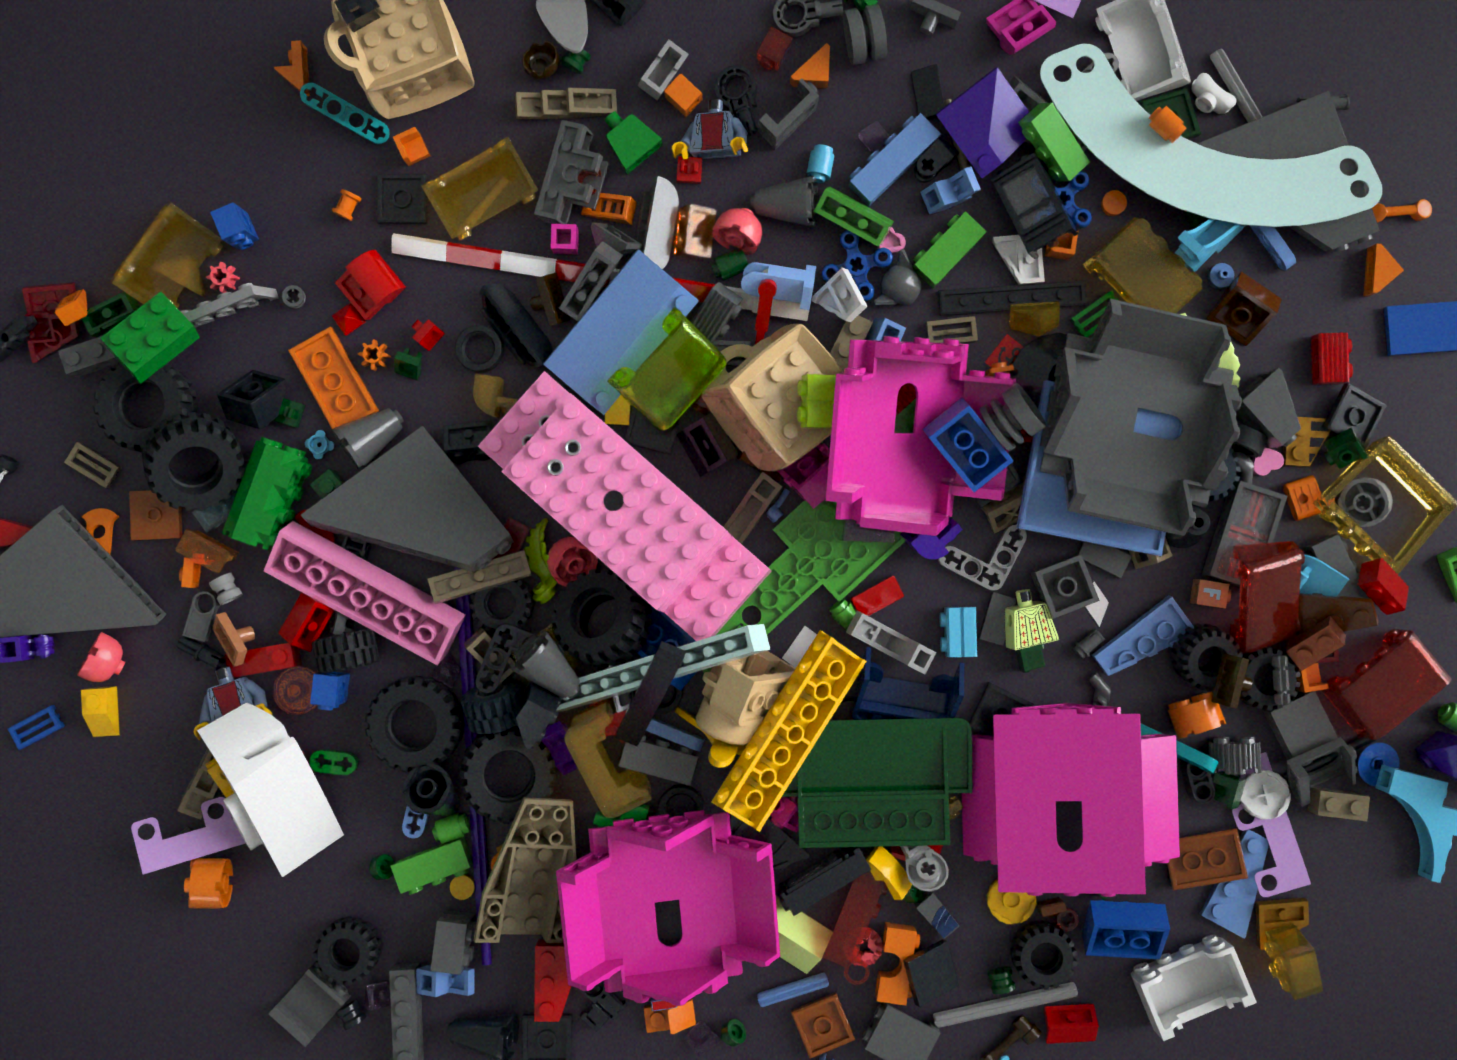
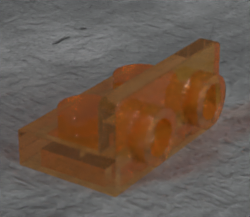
(694, 231)
(205, 550)

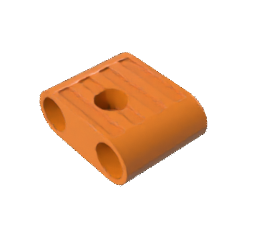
(1301, 496)

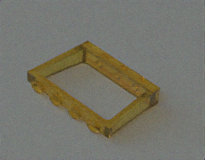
(1412, 478)

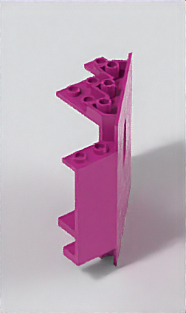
(902, 477)
(1072, 756)
(722, 896)

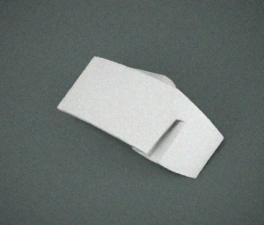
(273, 787)

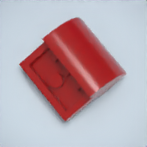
(369, 283)

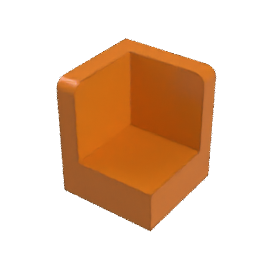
(683, 95)
(411, 146)
(1065, 248)
(1310, 679)

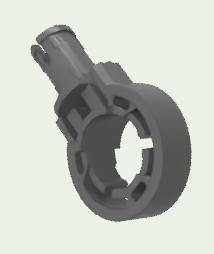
(811, 19)

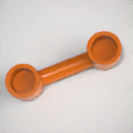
(1418, 211)

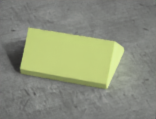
(801, 938)

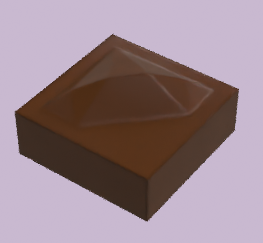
(1051, 907)

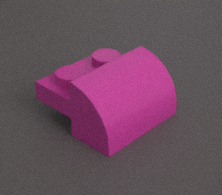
(1020, 24)

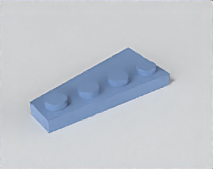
(1144, 637)
(1233, 901)

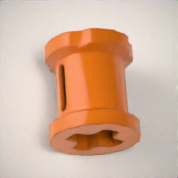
(346, 204)

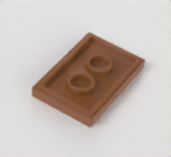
(1207, 860)

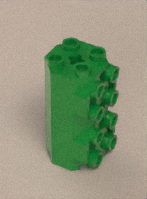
(266, 493)

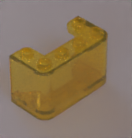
(1144, 269)
(611, 791)

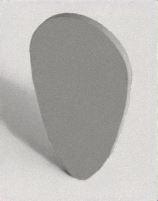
(565, 22)

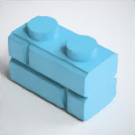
(959, 632)

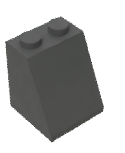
(1270, 409)

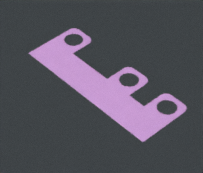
(215, 837)
(1290, 865)

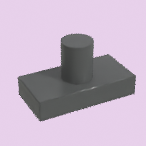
(934, 13)

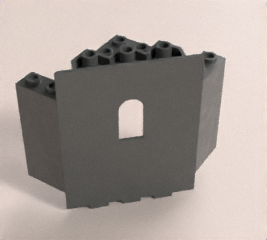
(1151, 364)

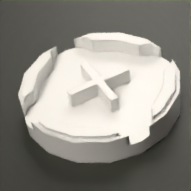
(1265, 795)

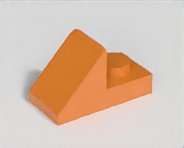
(298, 72)
(670, 1019)

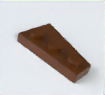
(1347, 612)

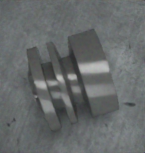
(1012, 417)

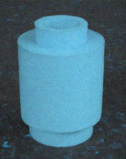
(820, 163)

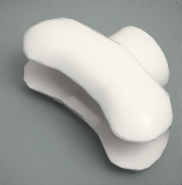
(1211, 96)

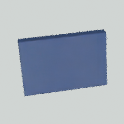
(1421, 328)

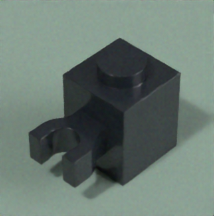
(358, 12)

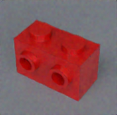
(305, 622)

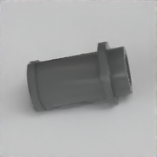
(1088, 644)

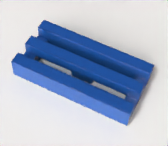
(54, 717)

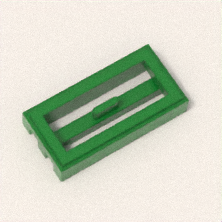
(1110, 295)

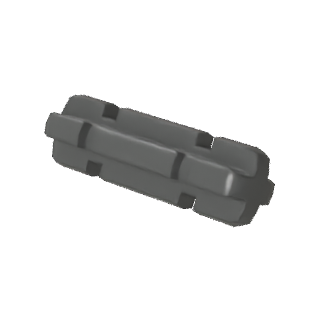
(1280, 679)

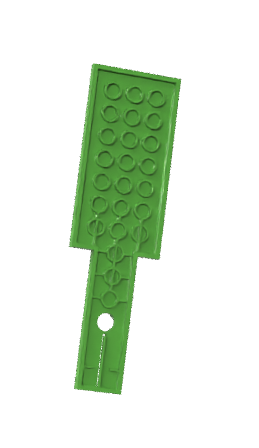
(816, 557)

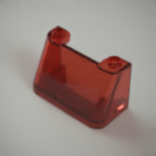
(1267, 594)

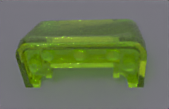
(671, 374)

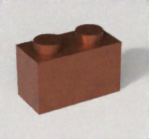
(1316, 643)

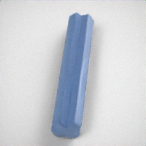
(792, 989)

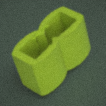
(817, 400)

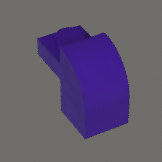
(933, 546)
(556, 744)

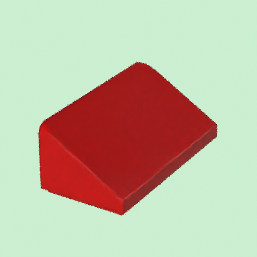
(877, 596)

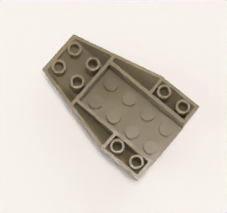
(523, 883)

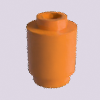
(1167, 124)

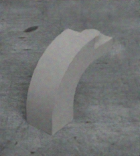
(891, 642)

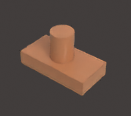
(232, 639)

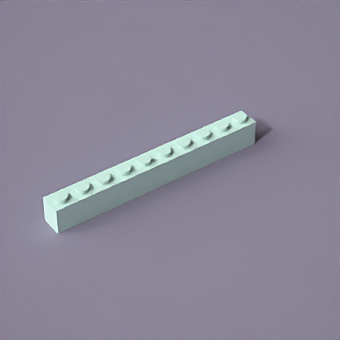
(698, 656)

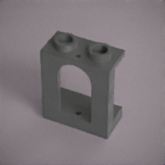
(776, 133)
(1301, 781)

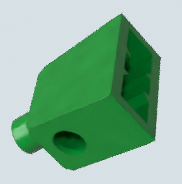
(631, 140)

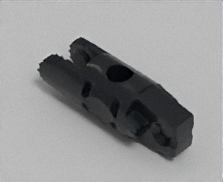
(15, 334)

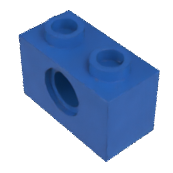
(235, 226)
(329, 690)

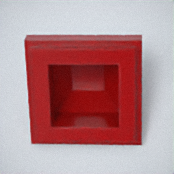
(348, 319)

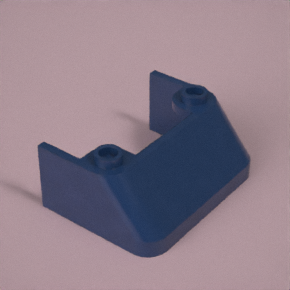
(892, 698)

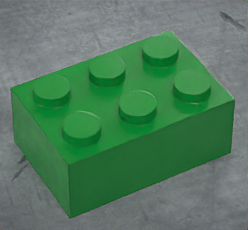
(150, 337)

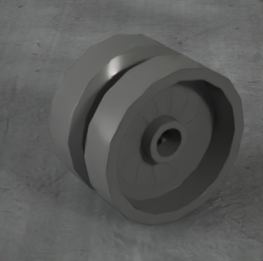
(865, 34)

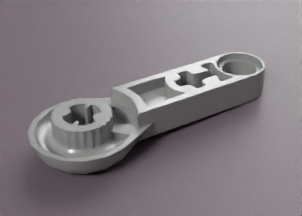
(922, 856)

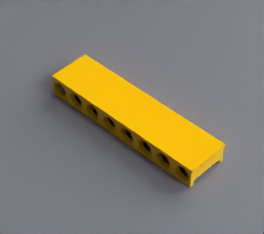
(789, 731)

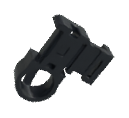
(602, 1007)

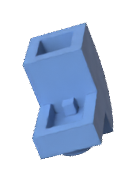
(950, 191)
(439, 983)

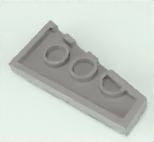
(227, 302)

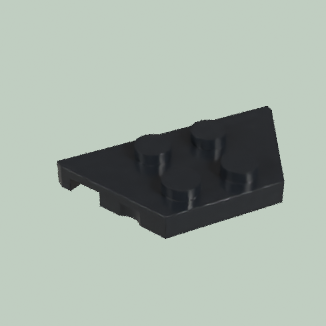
(784, 848)

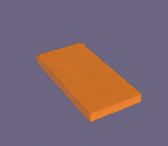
(333, 378)

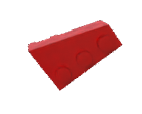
(550, 981)

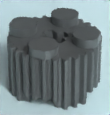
(1236, 755)

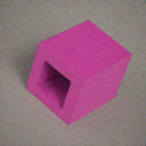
(564, 239)

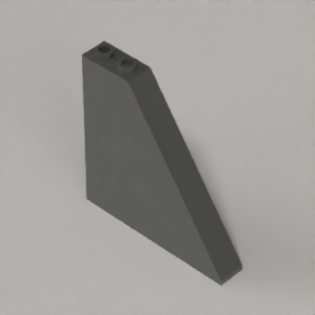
(1301, 132)
(415, 505)
(67, 583)

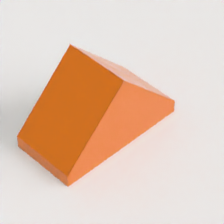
(814, 70)
(1379, 270)

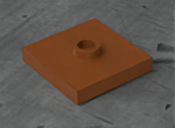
(152, 518)
(822, 1025)

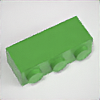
(1053, 142)
(853, 216)
(948, 249)
(432, 866)

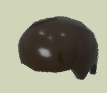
(541, 60)

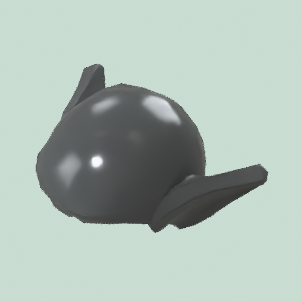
(899, 283)

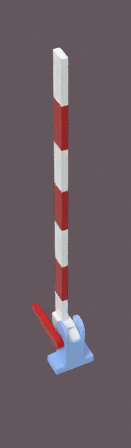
(764, 290)

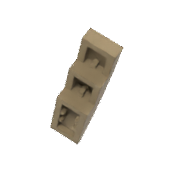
(565, 104)
(199, 790)

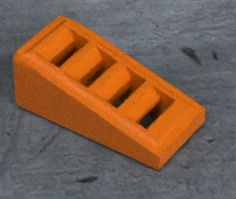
(622, 201)
(72, 307)

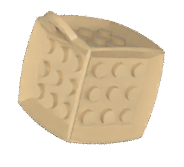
(405, 57)
(761, 397)

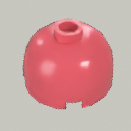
(738, 229)
(569, 559)
(102, 660)

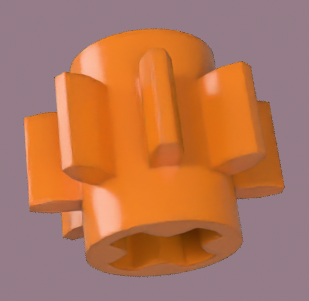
(366, 354)

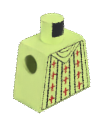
(1028, 623)

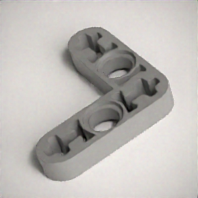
(993, 565)

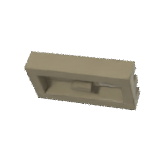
(973, 329)
(111, 475)

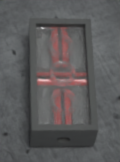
(1247, 518)

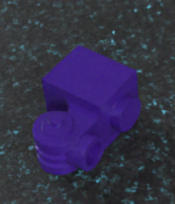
(24, 647)

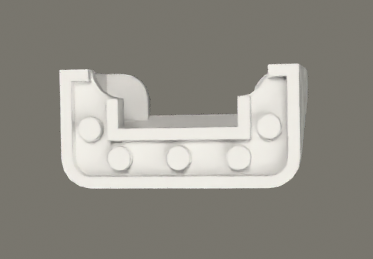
(1144, 46)

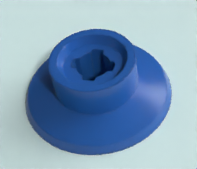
(1383, 754)

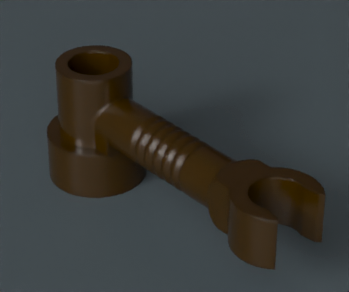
(1023, 1029)

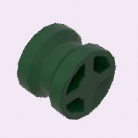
(575, 61)
(1001, 980)

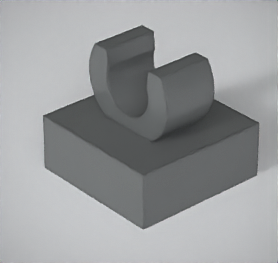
(337, 622)

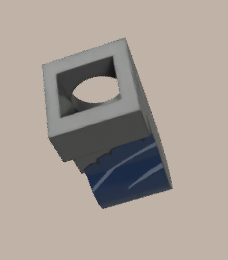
(937, 914)

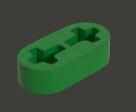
(333, 767)

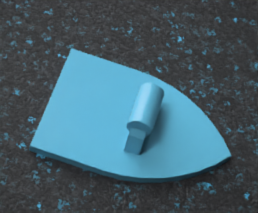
(1320, 578)

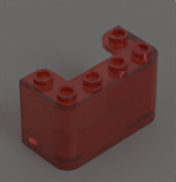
(1388, 685)

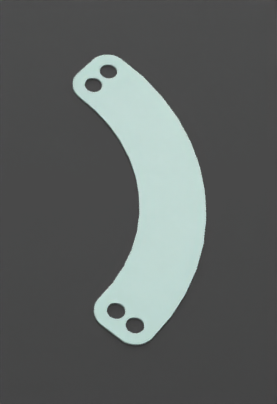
(1194, 176)

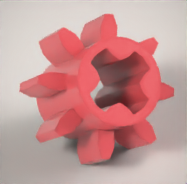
(217, 273)

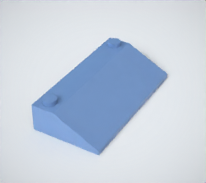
(618, 330)

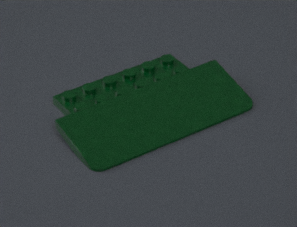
(882, 782)

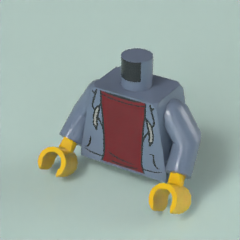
(713, 135)
(229, 696)

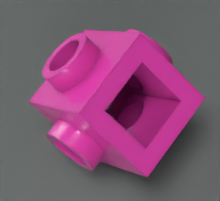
(786, 813)

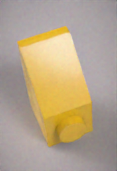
(101, 710)

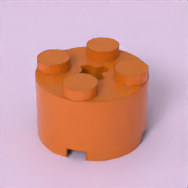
(1195, 716)
(209, 883)

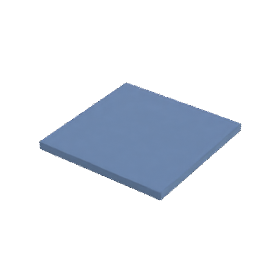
(1044, 495)

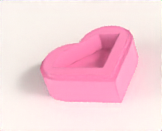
(893, 242)
(1268, 461)

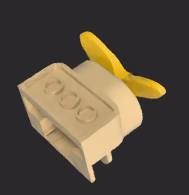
(736, 702)

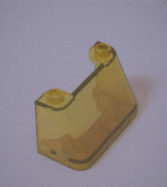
(480, 189)
(167, 237)

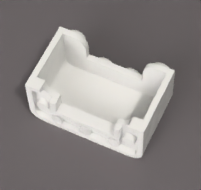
(1191, 984)

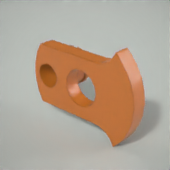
(105, 518)

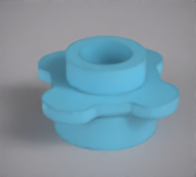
(318, 452)

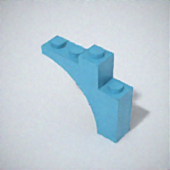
(1204, 240)
(1434, 822)

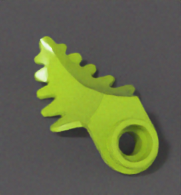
(538, 563)

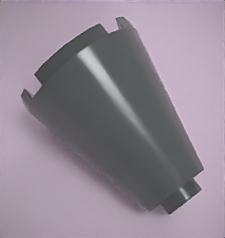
(788, 201)
(368, 435)
(546, 666)

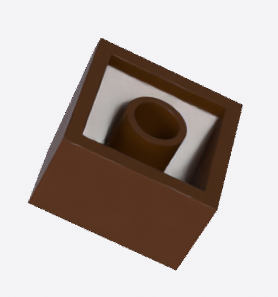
(1245, 308)

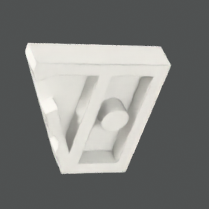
(1021, 265)
(841, 296)

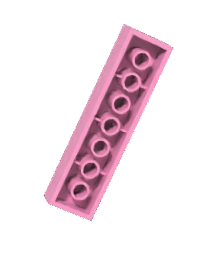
(364, 592)

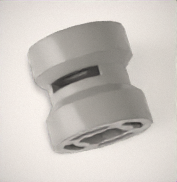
(225, 588)

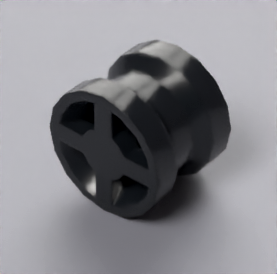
(351, 1014)

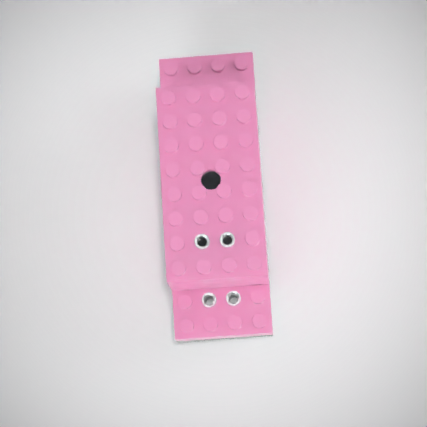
(623, 509)

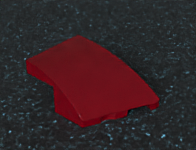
(50, 331)

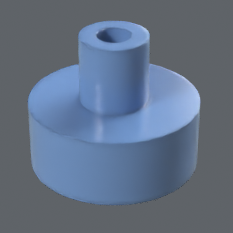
(1220, 276)

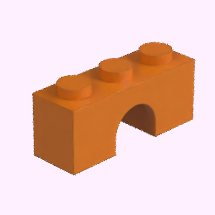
(894, 985)

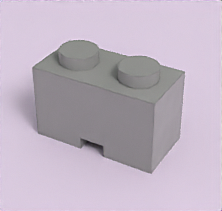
(662, 69)

